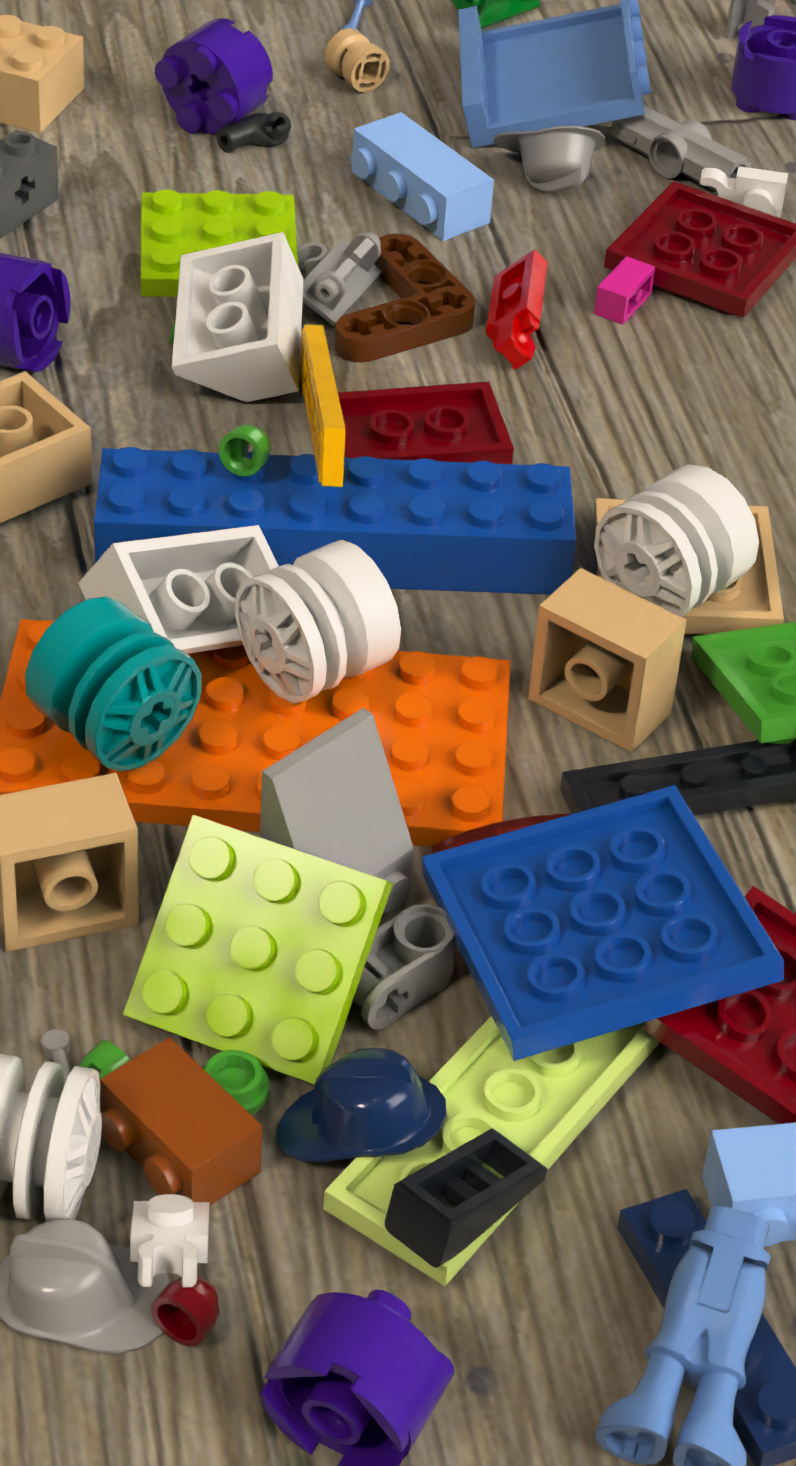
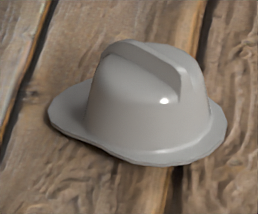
(555, 155)
(77, 1289)

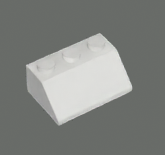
(240, 319)
(183, 582)

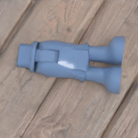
(700, 1344)

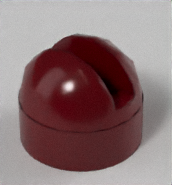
(186, 1312)

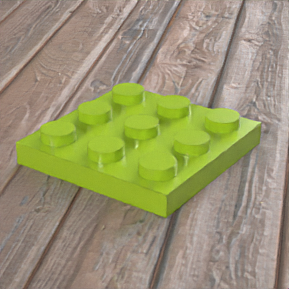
(201, 221)
(257, 949)

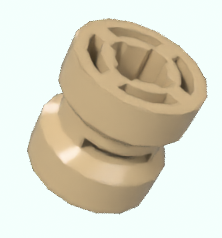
(357, 60)

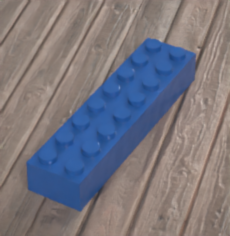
(416, 519)

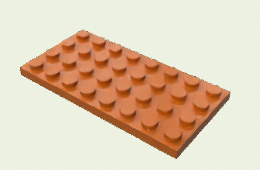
(434, 714)

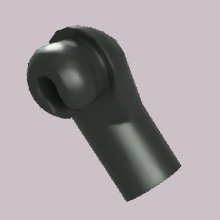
(255, 130)

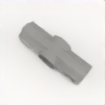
(676, 146)

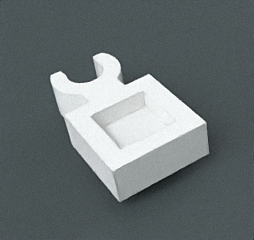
(752, 188)
(169, 1237)

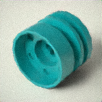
(113, 683)

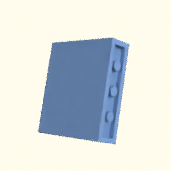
(552, 71)

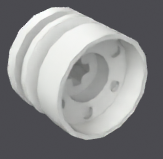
(678, 539)
(317, 621)
(48, 1137)

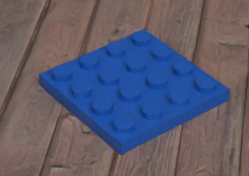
(599, 922)

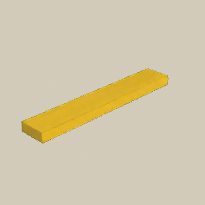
(322, 406)

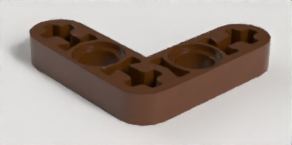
(435, 310)

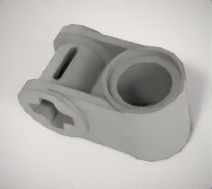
(406, 965)

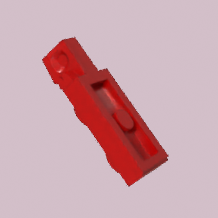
(517, 308)

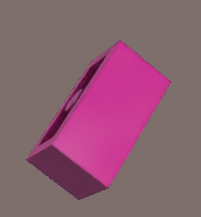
(624, 290)

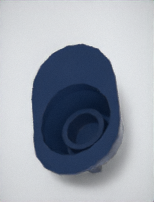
(362, 1108)

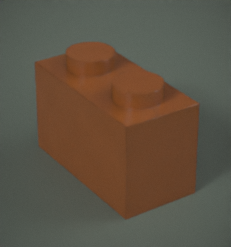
(179, 1125)

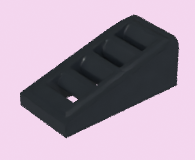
(477, 1197)

